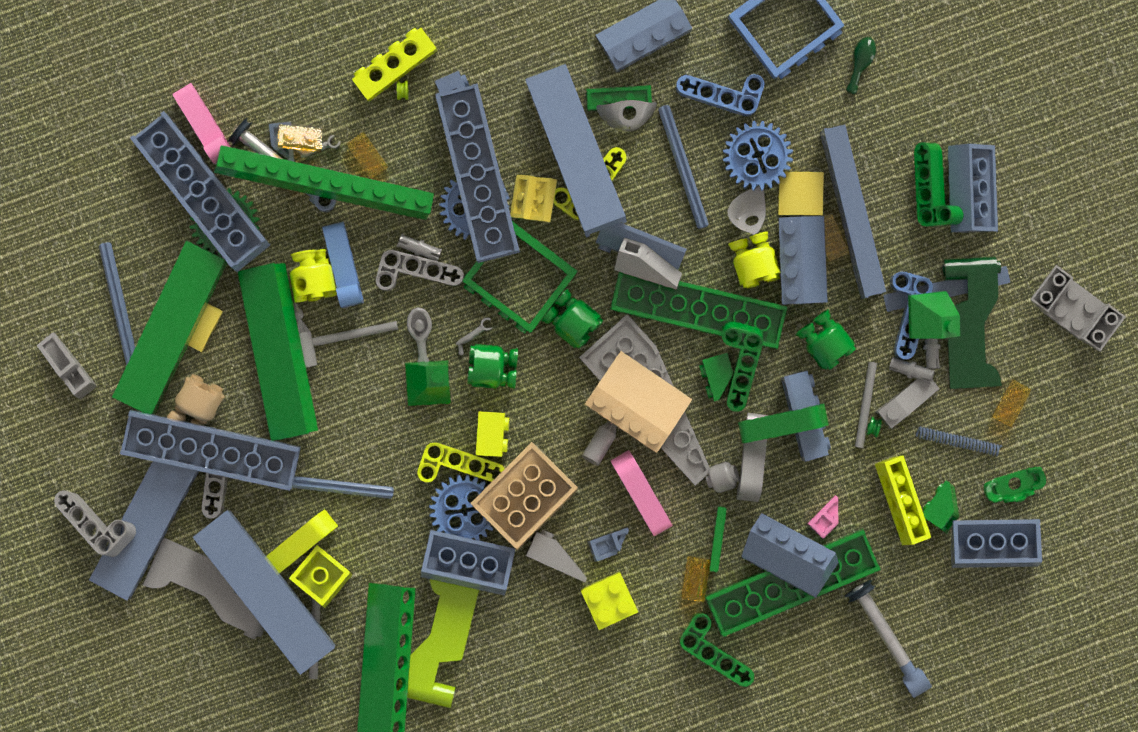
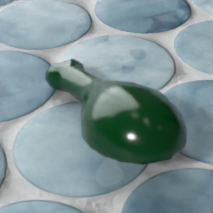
(862, 57)

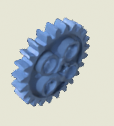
(776, 148)
(457, 221)
(460, 489)

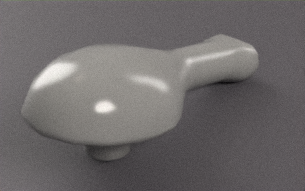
(419, 327)

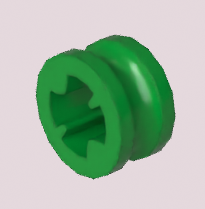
(874, 427)

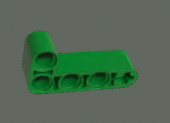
(929, 159)
(742, 368)
(783, 423)
(718, 654)

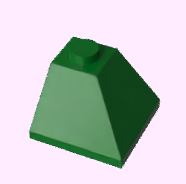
(932, 316)
(428, 383)

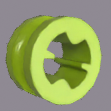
(402, 90)

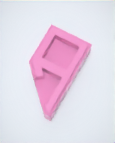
(826, 518)

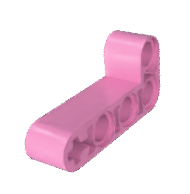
(201, 120)
(641, 493)

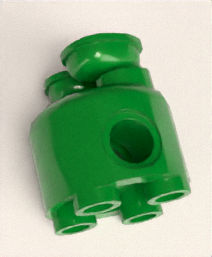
(575, 322)
(828, 343)
(489, 366)

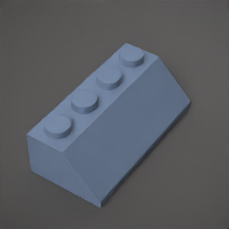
(643, 33)
(973, 186)
(613, 236)
(803, 260)
(799, 396)
(996, 543)
(789, 555)
(467, 562)

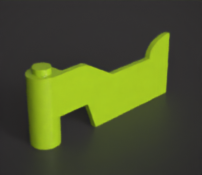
(443, 645)

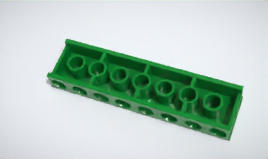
(698, 308)
(170, 328)
(277, 351)
(768, 595)
(381, 658)

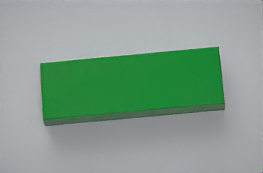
(606, 96)
(717, 538)

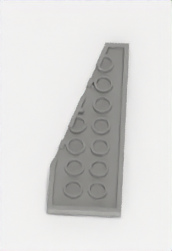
(627, 337)

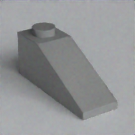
(906, 402)
(552, 554)

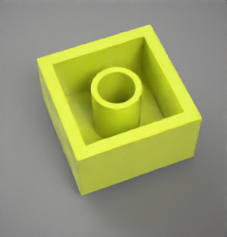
(491, 434)
(320, 576)
(609, 600)

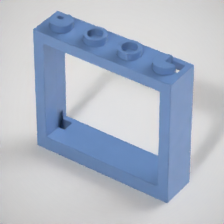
(799, 57)

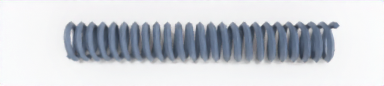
(969, 440)

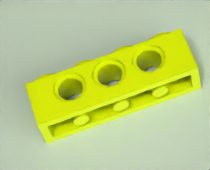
(372, 89)
(902, 500)

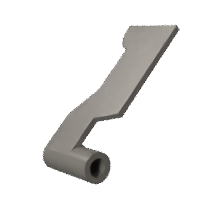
(200, 575)

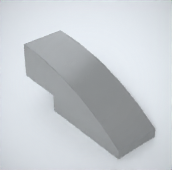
(66, 366)

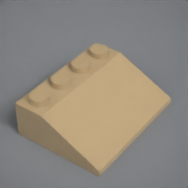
(638, 402)
(524, 496)

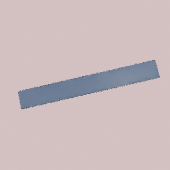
(957, 287)

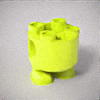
(756, 263)
(313, 277)

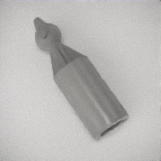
(306, 339)
(600, 443)

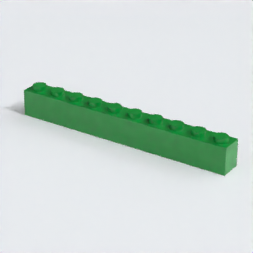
(323, 182)

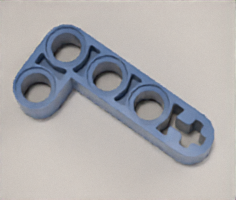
(718, 91)
(343, 265)
(910, 289)

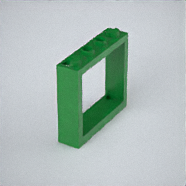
(504, 311)

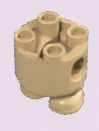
(197, 401)

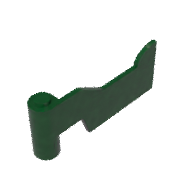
(967, 351)

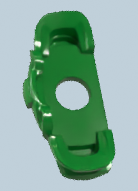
(1030, 478)

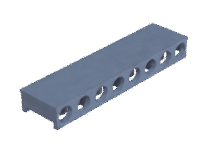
(575, 150)
(477, 173)
(200, 192)
(852, 211)
(210, 450)
(152, 515)
(264, 591)

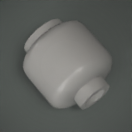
(723, 477)

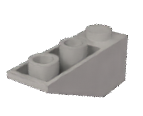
(642, 262)

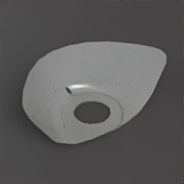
(613, 114)
(747, 205)

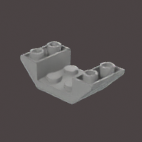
(1077, 309)

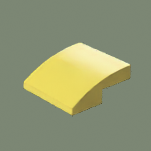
(801, 194)
(533, 198)
(205, 327)

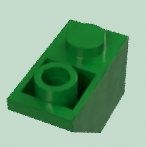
(718, 374)
(942, 508)

